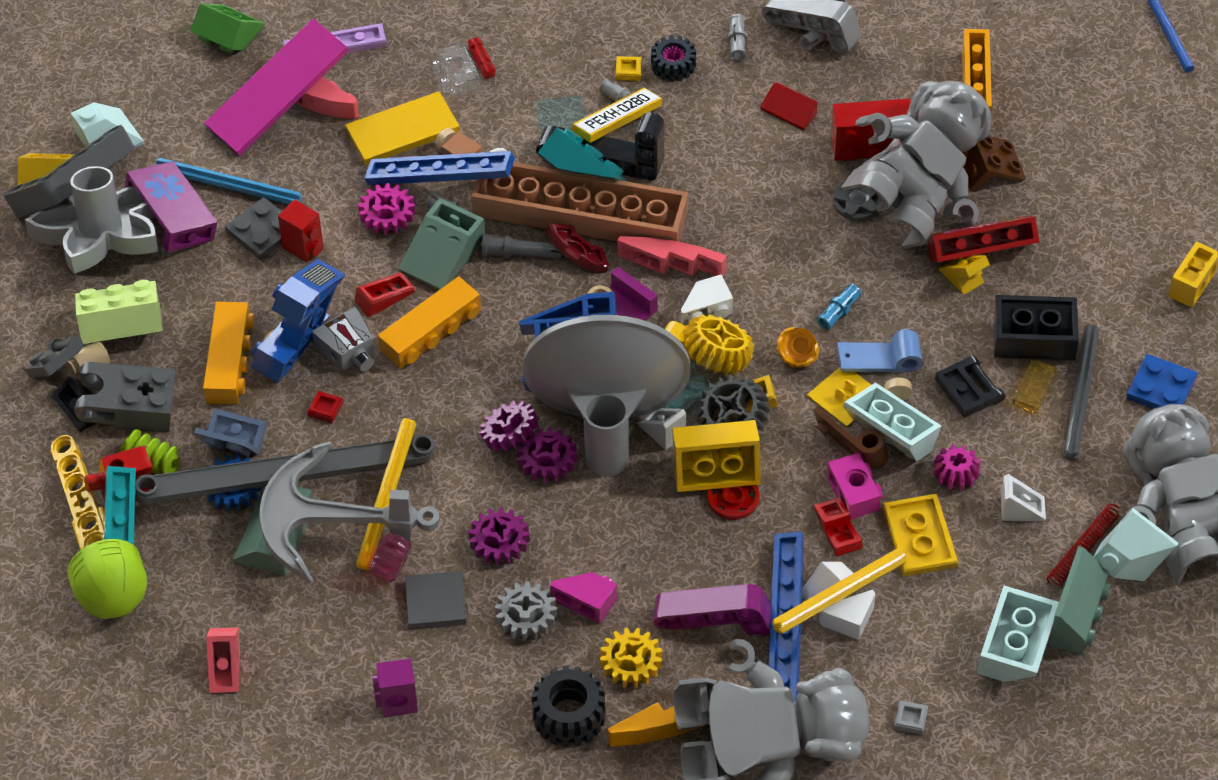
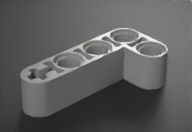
(823, 16)

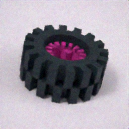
(677, 50)

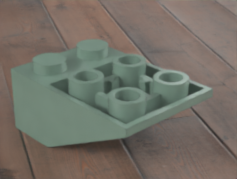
(443, 244)

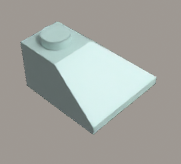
(97, 119)
(1134, 548)

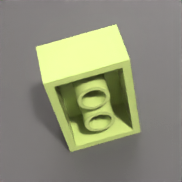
(118, 311)

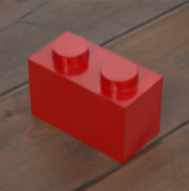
(300, 231)

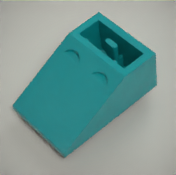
(568, 154)

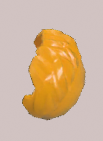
(797, 347)

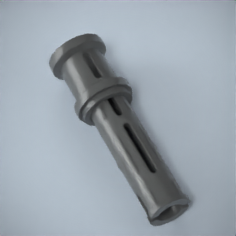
(507, 247)

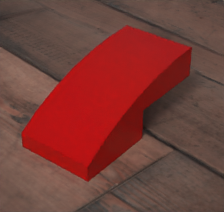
(837, 526)

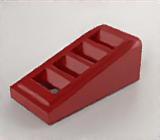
(373, 304)

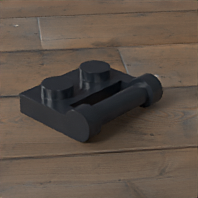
(964, 391)

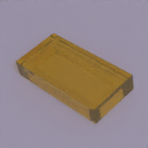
(1034, 386)

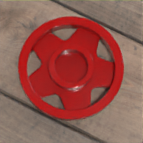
(733, 500)

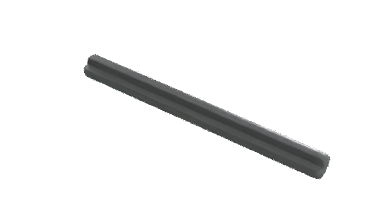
(1081, 392)

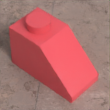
(223, 659)

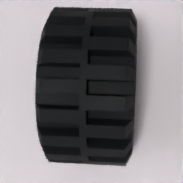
(568, 726)

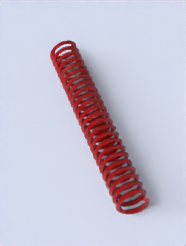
(1110, 515)

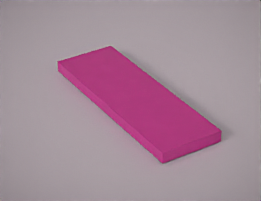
(276, 87)

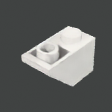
(707, 298)

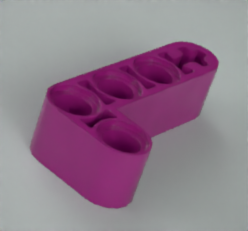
(714, 607)

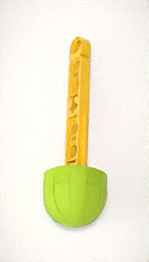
(104, 573)

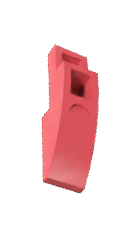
(330, 100)

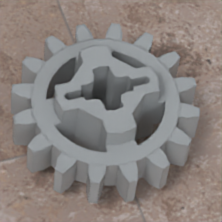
(526, 611)

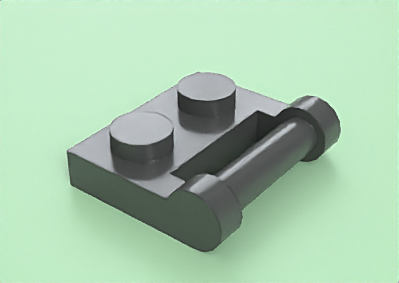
(55, 357)

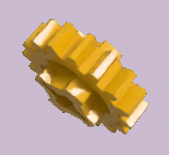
(629, 660)

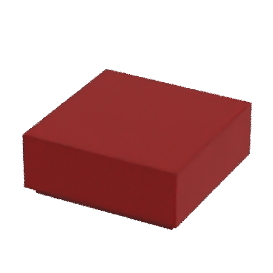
(325, 407)

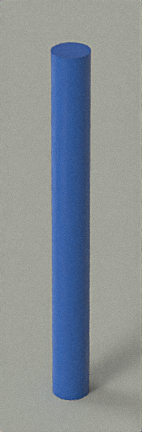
(1171, 35)

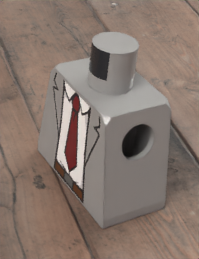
(346, 341)

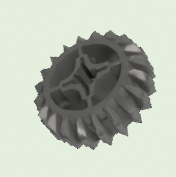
(730, 397)

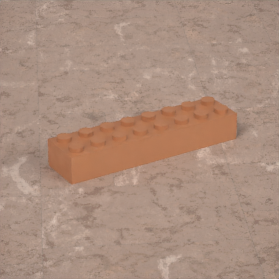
(587, 202)

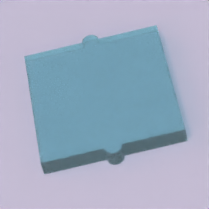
(560, 111)

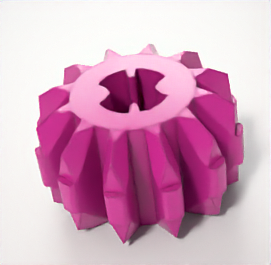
(956, 467)

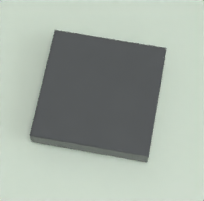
(435, 600)

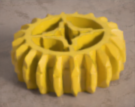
(718, 344)

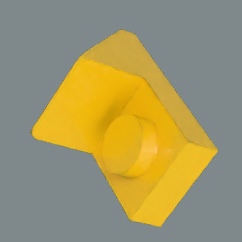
(965, 272)

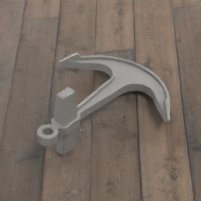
(285, 509)

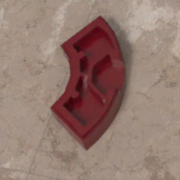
(577, 249)

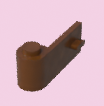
(868, 444)

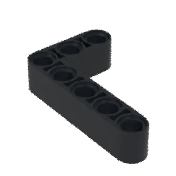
(637, 159)

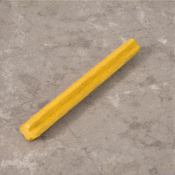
(388, 483)
(839, 591)

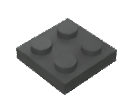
(257, 228)

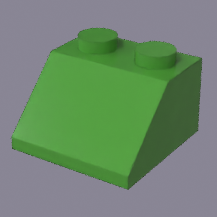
(225, 27)

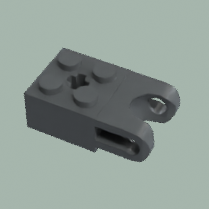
(127, 396)

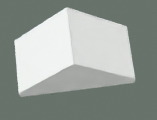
(660, 425)
(1021, 502)
(824, 577)
(849, 614)

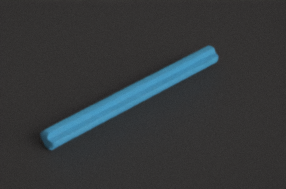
(236, 183)

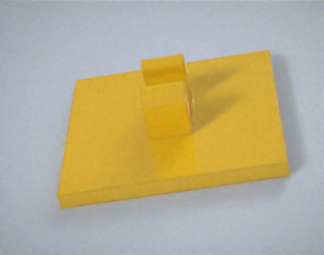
(835, 391)

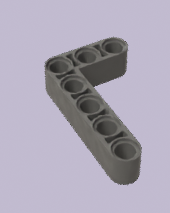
(56, 185)

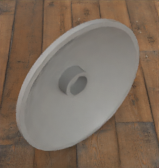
(606, 374)

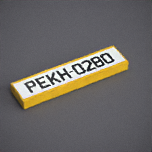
(616, 115)

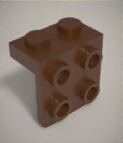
(990, 159)

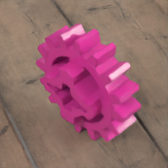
(386, 209)

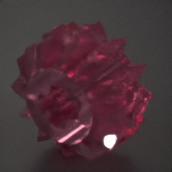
(390, 557)

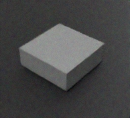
(911, 717)

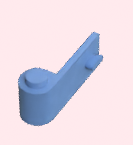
(897, 356)

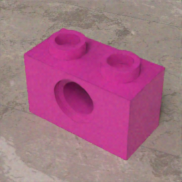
(852, 471)

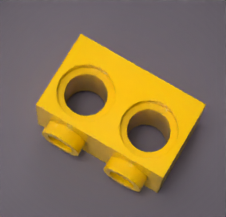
(1194, 274)

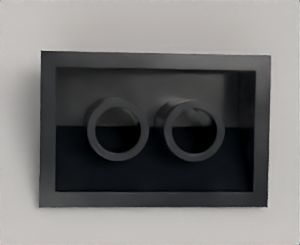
(1035, 327)

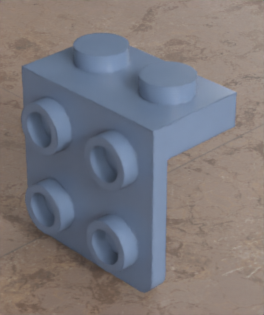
(234, 431)

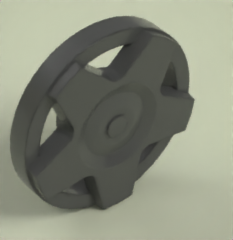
(855, 200)

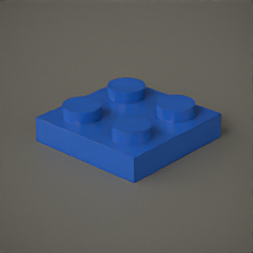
(1161, 383)

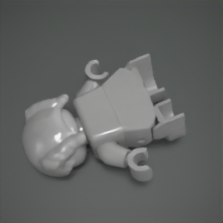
(925, 157)
(1176, 448)
(766, 723)

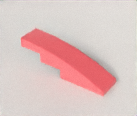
(662, 254)

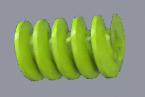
(161, 457)

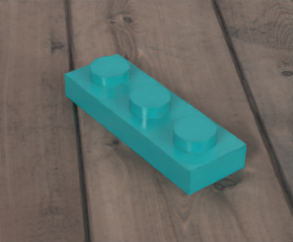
(119, 503)

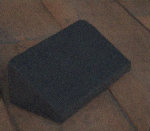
(67, 397)

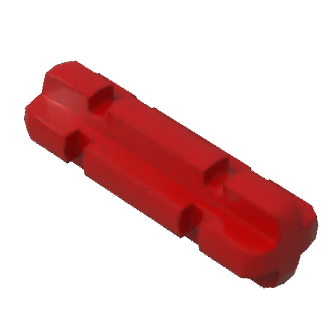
(481, 57)

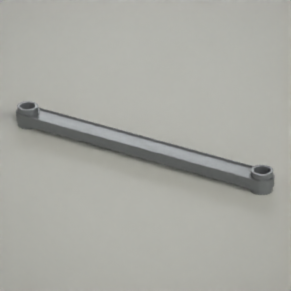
(259, 472)

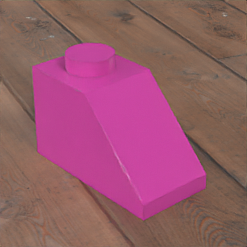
(586, 594)

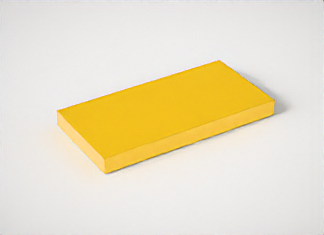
(401, 127)

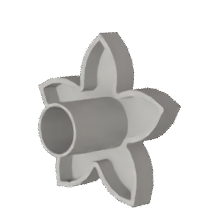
(95, 221)

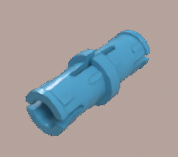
(839, 306)

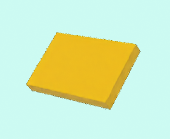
(922, 533)

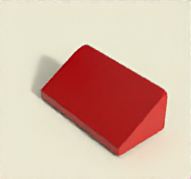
(789, 106)

